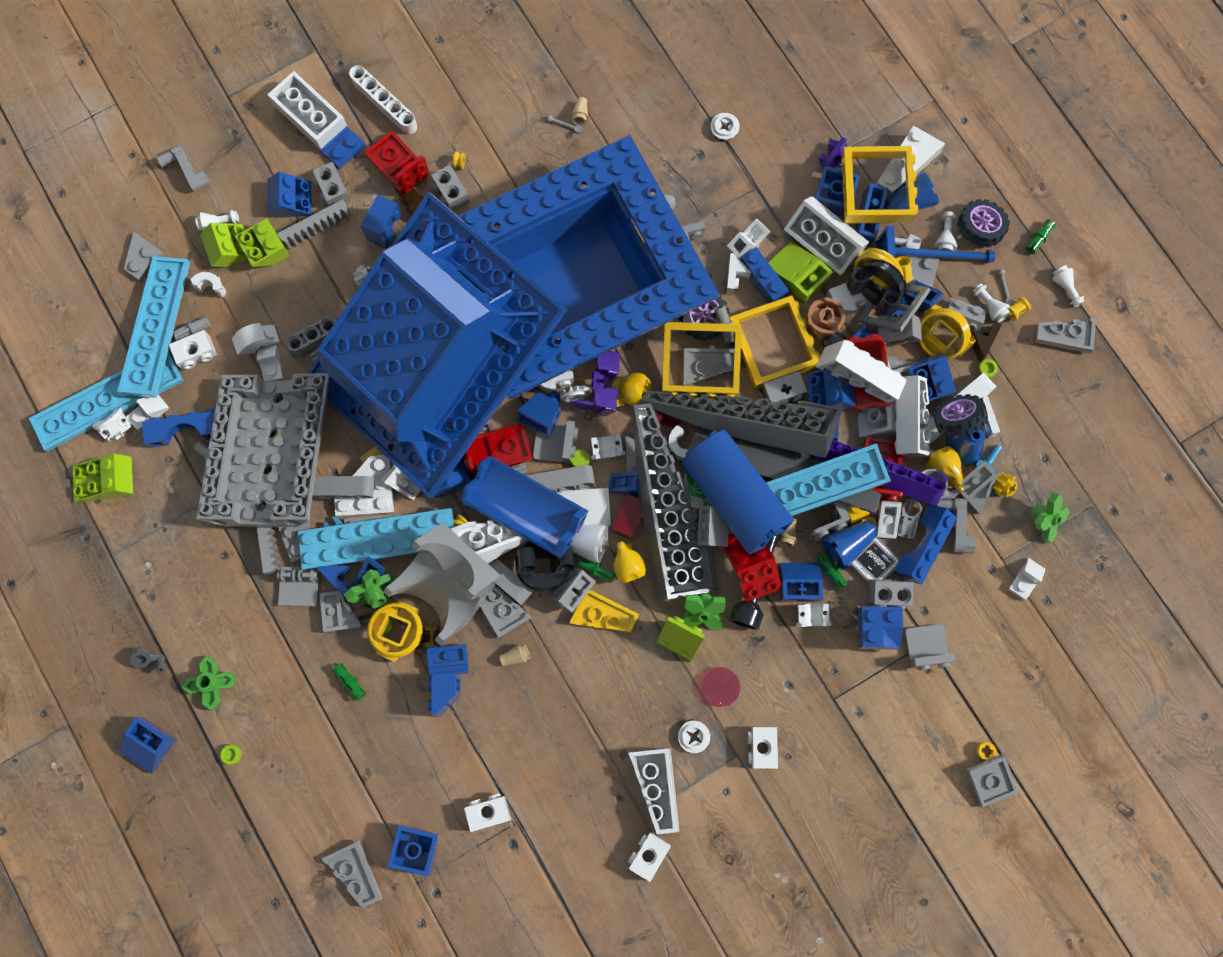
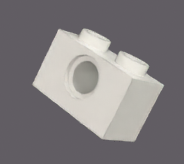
(182, 350)
(768, 736)
(478, 821)
(644, 868)

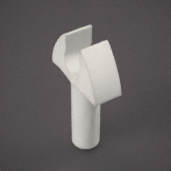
(911, 242)

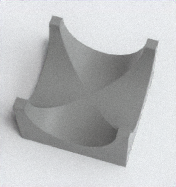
(447, 578)

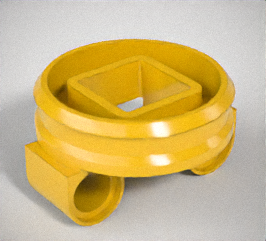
(902, 263)
(955, 323)
(410, 639)

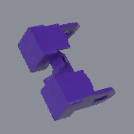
(604, 398)

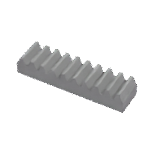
(314, 223)
(267, 548)

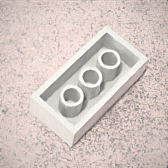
(307, 110)
(826, 235)

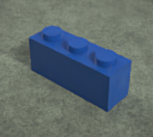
(872, 199)
(764, 276)

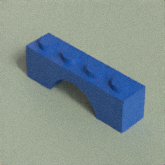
(159, 431)
(917, 564)

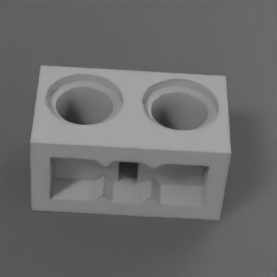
(330, 185)
(452, 187)
(572, 589)
(891, 589)

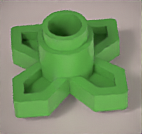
(1049, 517)
(371, 589)
(704, 609)
(210, 692)

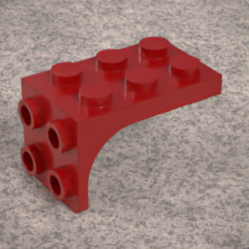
(397, 162)
(878, 350)
(506, 445)
(887, 452)
(755, 572)

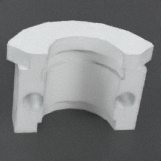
(206, 279)
(113, 425)
(675, 435)
(607, 447)
(813, 615)

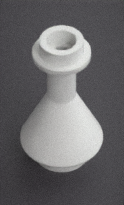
(205, 219)
(946, 240)
(1064, 277)
(997, 309)

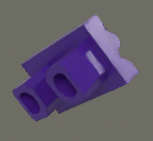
(835, 158)

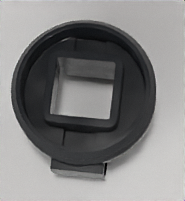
(862, 282)
(542, 582)

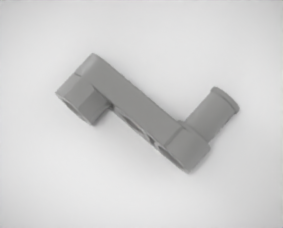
(195, 179)
(961, 542)

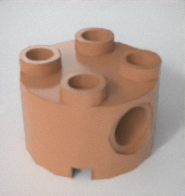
(825, 318)

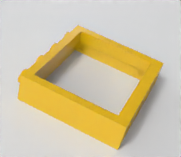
(878, 216)
(800, 322)
(711, 391)

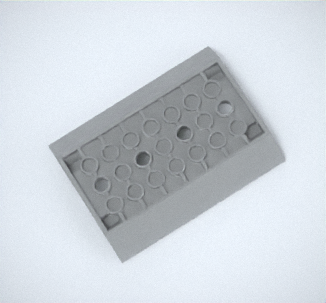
(243, 449)

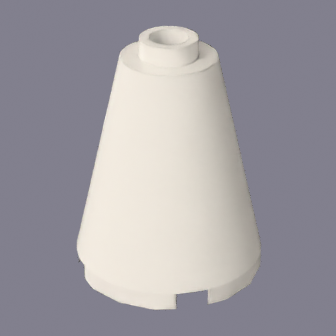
(590, 542)

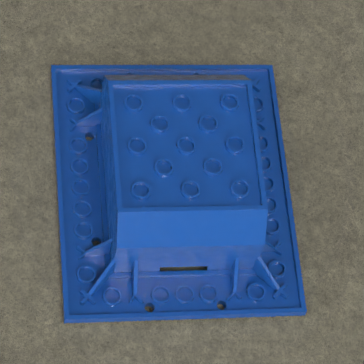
(592, 257)
(430, 346)

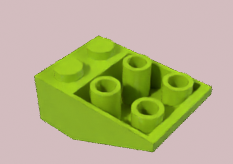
(800, 271)
(103, 478)
(680, 638)

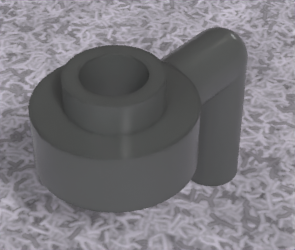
(146, 658)

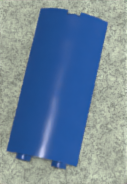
(737, 491)
(524, 506)

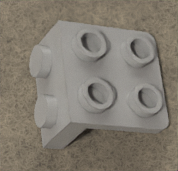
(559, 444)
(840, 516)
(928, 647)

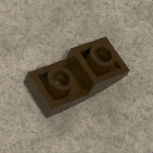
(367, 611)

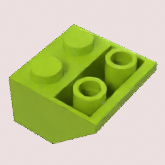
(262, 244)
(222, 245)

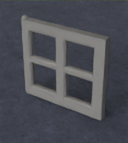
(910, 310)

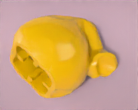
(631, 388)
(949, 463)
(628, 563)

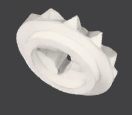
(725, 119)
(575, 393)
(703, 736)

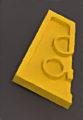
(603, 613)

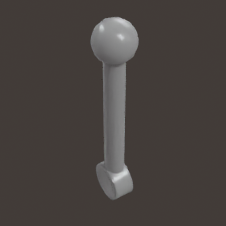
(577, 128)
(1001, 272)

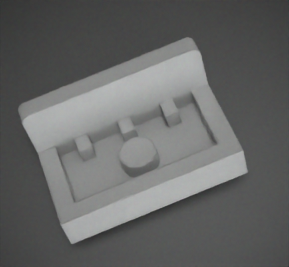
(973, 314)

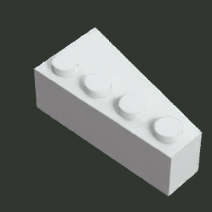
(925, 149)
(862, 370)
(913, 419)
(657, 784)

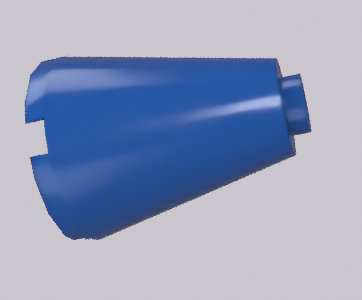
(925, 195)
(968, 447)
(849, 542)

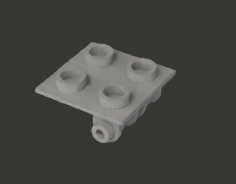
(298, 586)

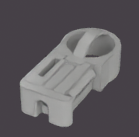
(909, 523)

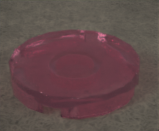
(720, 687)

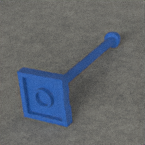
(886, 242)

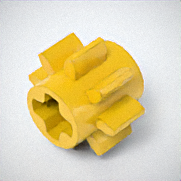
(1005, 485)

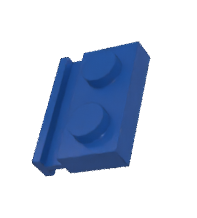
(343, 147)
(448, 660)

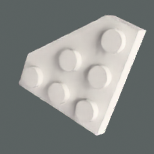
(382, 499)

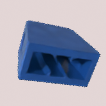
(541, 413)

